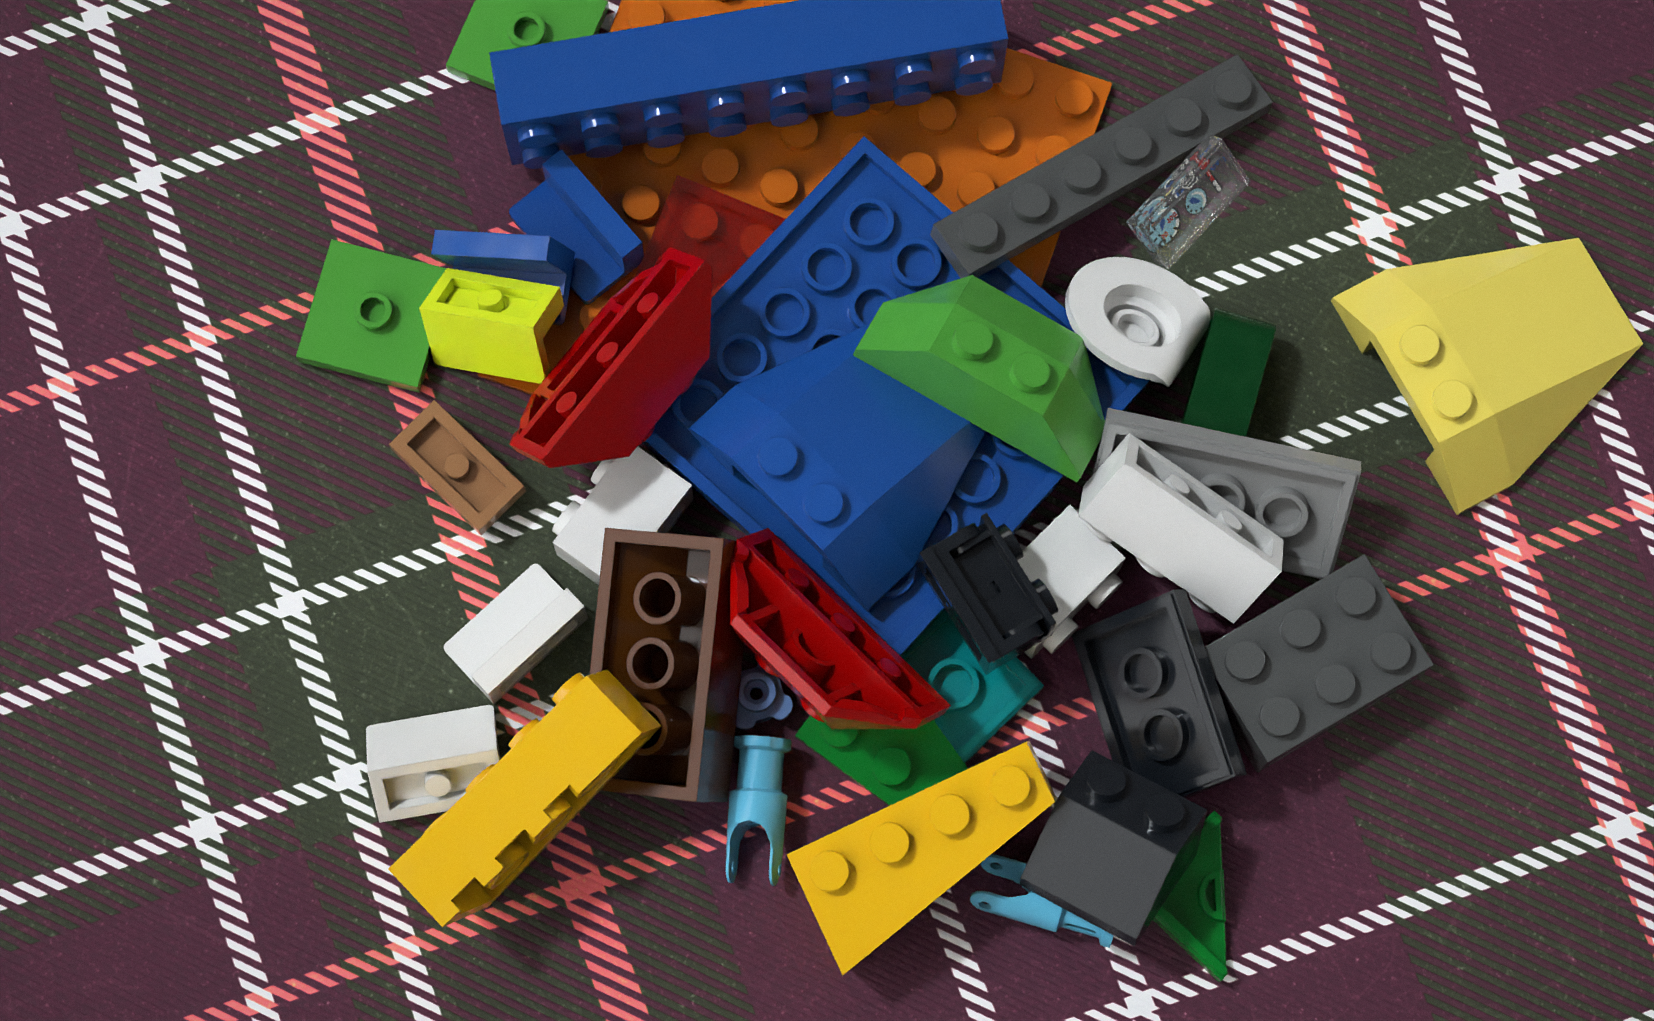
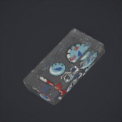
(1188, 201)

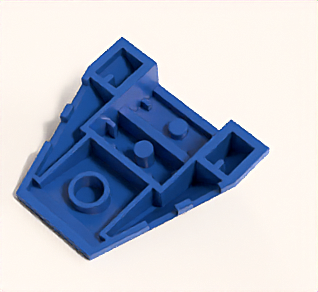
(844, 459)

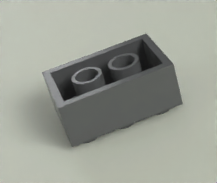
(1314, 662)

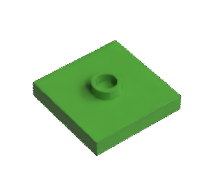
(516, 24)
(370, 317)

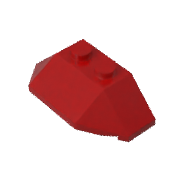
(623, 368)
(821, 644)

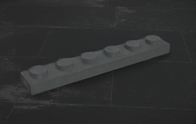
(1099, 169)

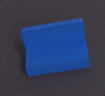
(583, 221)
(509, 256)

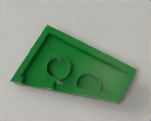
(885, 761)

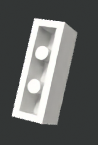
(1180, 529)

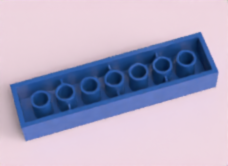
(741, 72)

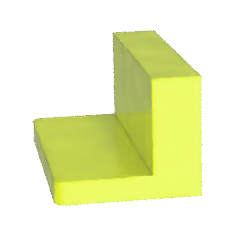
(490, 324)

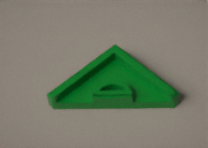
(1196, 906)

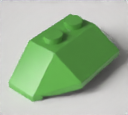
(993, 367)

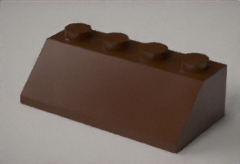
(673, 648)

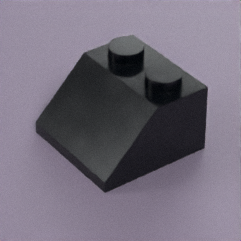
(1114, 847)

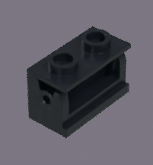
(988, 592)

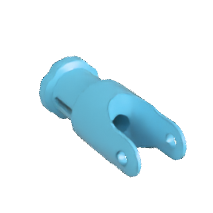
(758, 799)
(1031, 907)

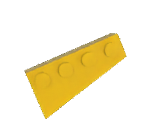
(525, 797)
(904, 857)

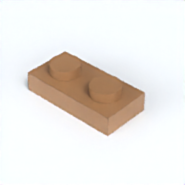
(457, 467)

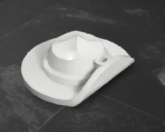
(1136, 316)

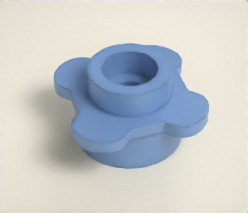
(771, 705)

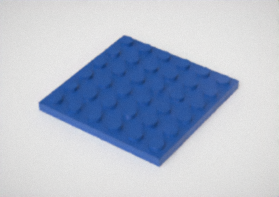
(819, 278)

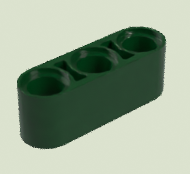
(1229, 373)

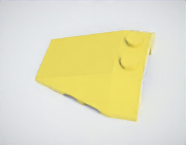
(1492, 354)

